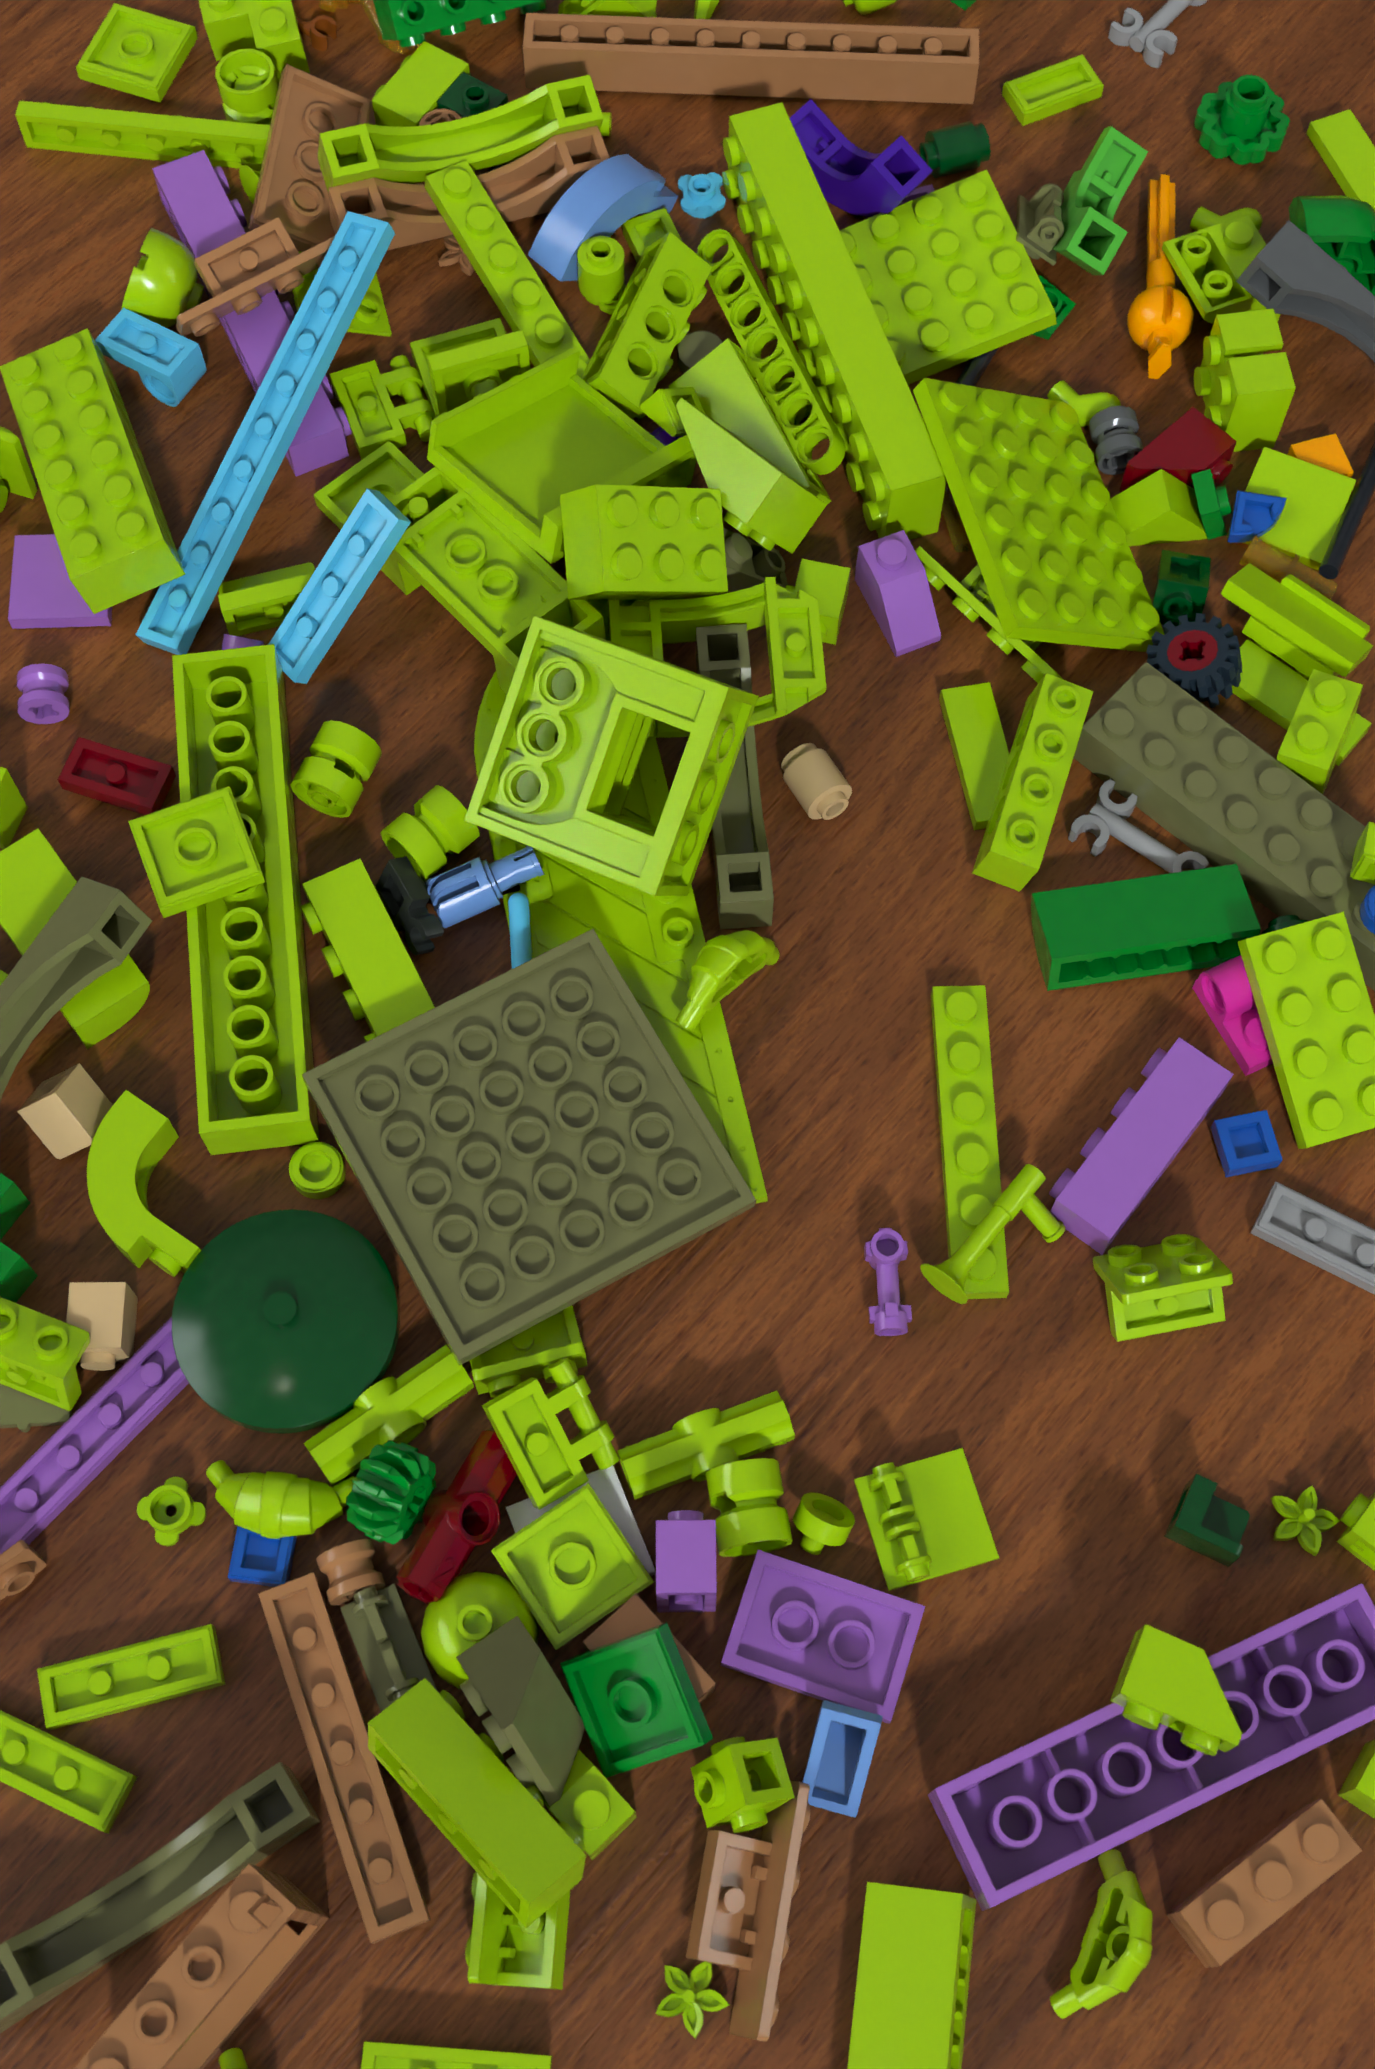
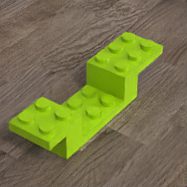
(461, 556)

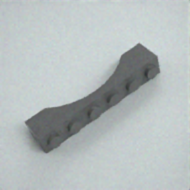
(1309, 284)

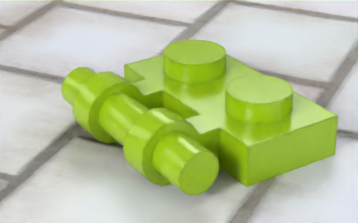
(368, 405)
(536, 1441)

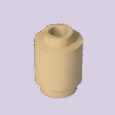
(816, 782)

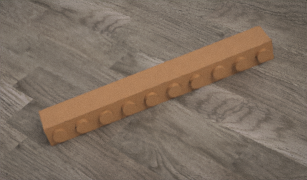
(753, 58)

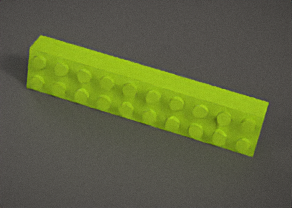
(833, 323)
(249, 944)

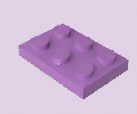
(823, 1635)

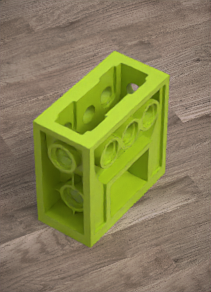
(573, 747)

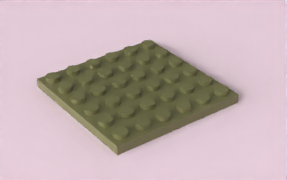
(527, 1144)

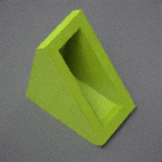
(1159, 511)

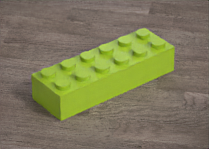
(91, 472)

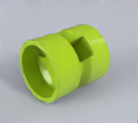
(247, 86)
(337, 766)
(431, 832)
(748, 1507)

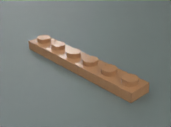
(342, 1762)

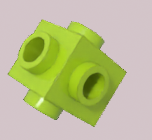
(741, 1783)

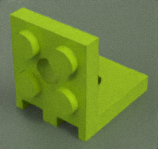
(468, 362)

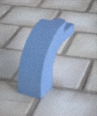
(597, 207)

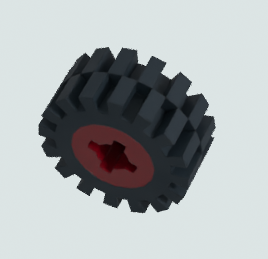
(1212, 642)

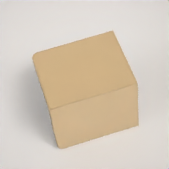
(66, 1111)

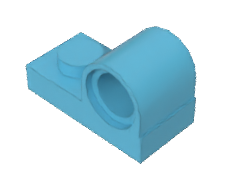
(162, 357)

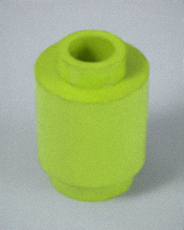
(600, 269)

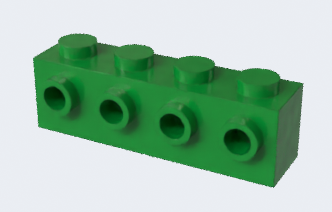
(410, 19)

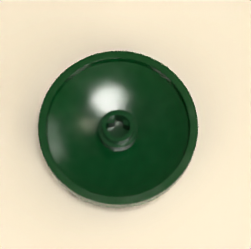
(285, 1321)

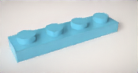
(338, 585)

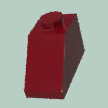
(1184, 449)

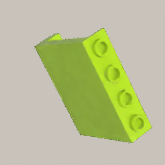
(544, 439)

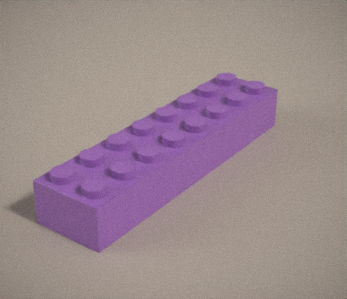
(1116, 1779)

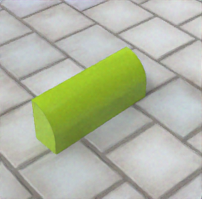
(738, 403)
(30, 893)
(912, 1979)

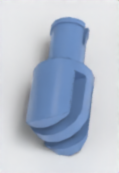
(479, 885)

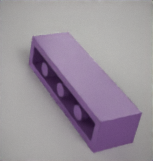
(1139, 1144)

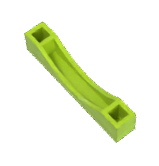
(481, 139)

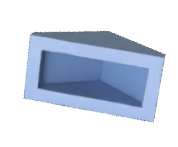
(840, 1757)

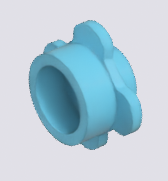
(701, 194)

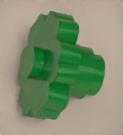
(1242, 120)

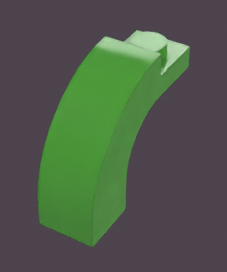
(1092, 201)

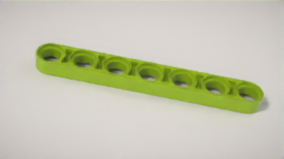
(782, 361)

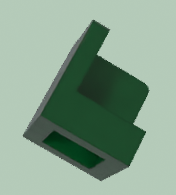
(1208, 1522)

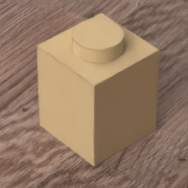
(109, 1316)

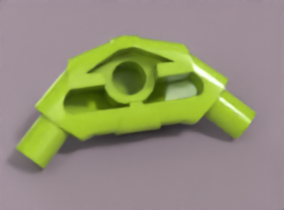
(723, 967)
(277, 1501)
(1114, 1943)

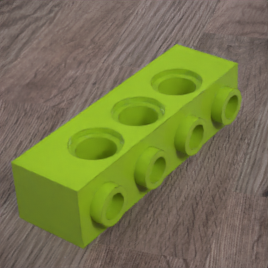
(648, 324)
(1033, 782)

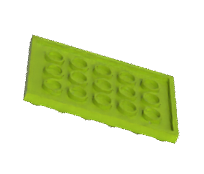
(1038, 517)

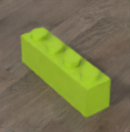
(364, 949)
(477, 1801)

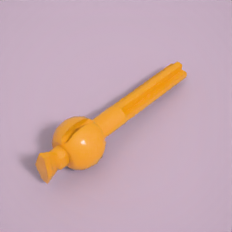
(1160, 314)

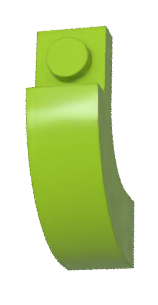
(118, 1173)

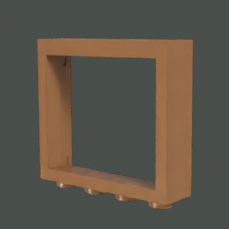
(211, 1977)

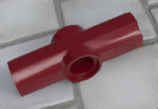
(458, 1520)

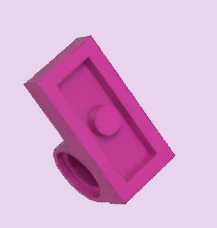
(1232, 1008)

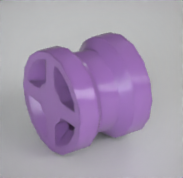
(43, 694)

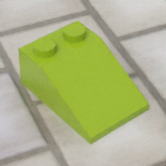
(754, 491)

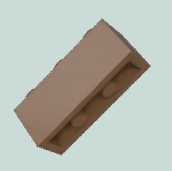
(1263, 1883)

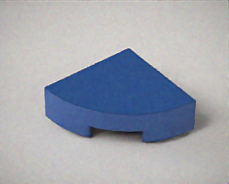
(1253, 515)

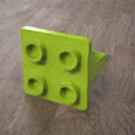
(1162, 1286)

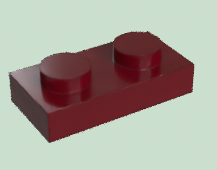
(116, 777)

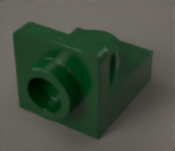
(1181, 586)

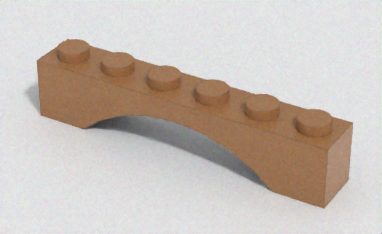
(516, 189)

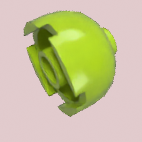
(163, 280)
(466, 1614)

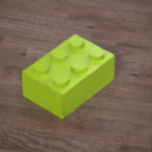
(643, 542)

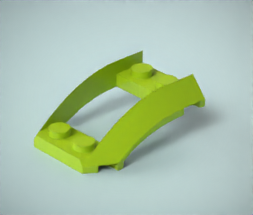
(791, 632)

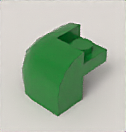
(1341, 229)

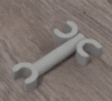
(1150, 37)
(1110, 818)

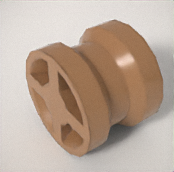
(349, 1570)

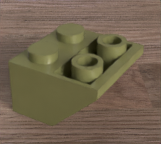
(526, 1707)

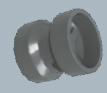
(1115, 434)

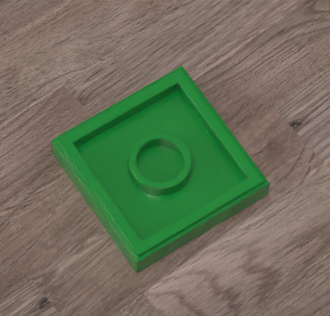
(636, 1700)

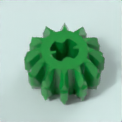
(391, 1492)

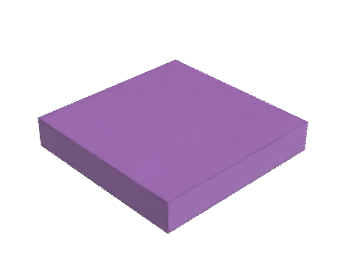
(43, 591)

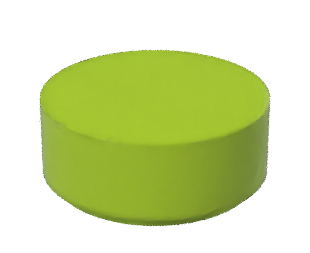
(317, 1170)

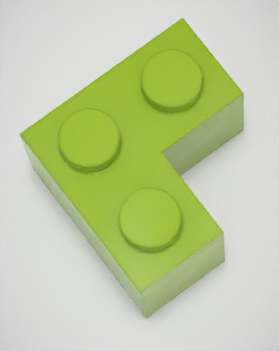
(256, 25)

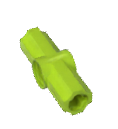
(389, 1411)
(704, 1443)

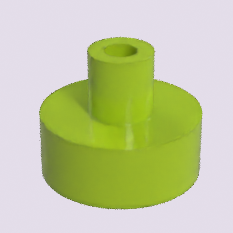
(822, 1522)

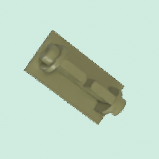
(1040, 222)
(385, 1643)

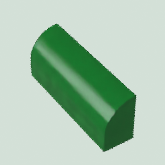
(1141, 926)

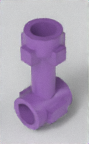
(884, 1256)

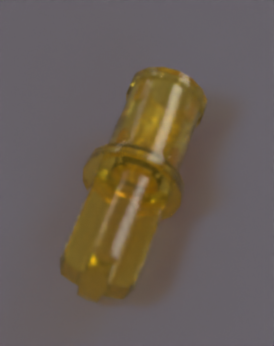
(1279, 565)

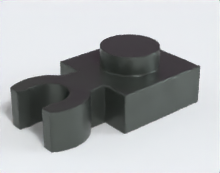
(405, 900)

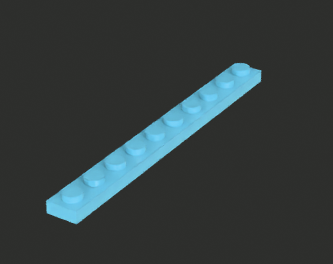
(266, 432)

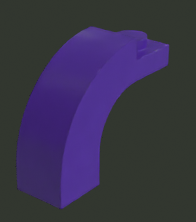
(853, 177)

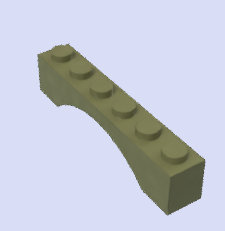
(738, 829)
(77, 945)
(152, 1893)

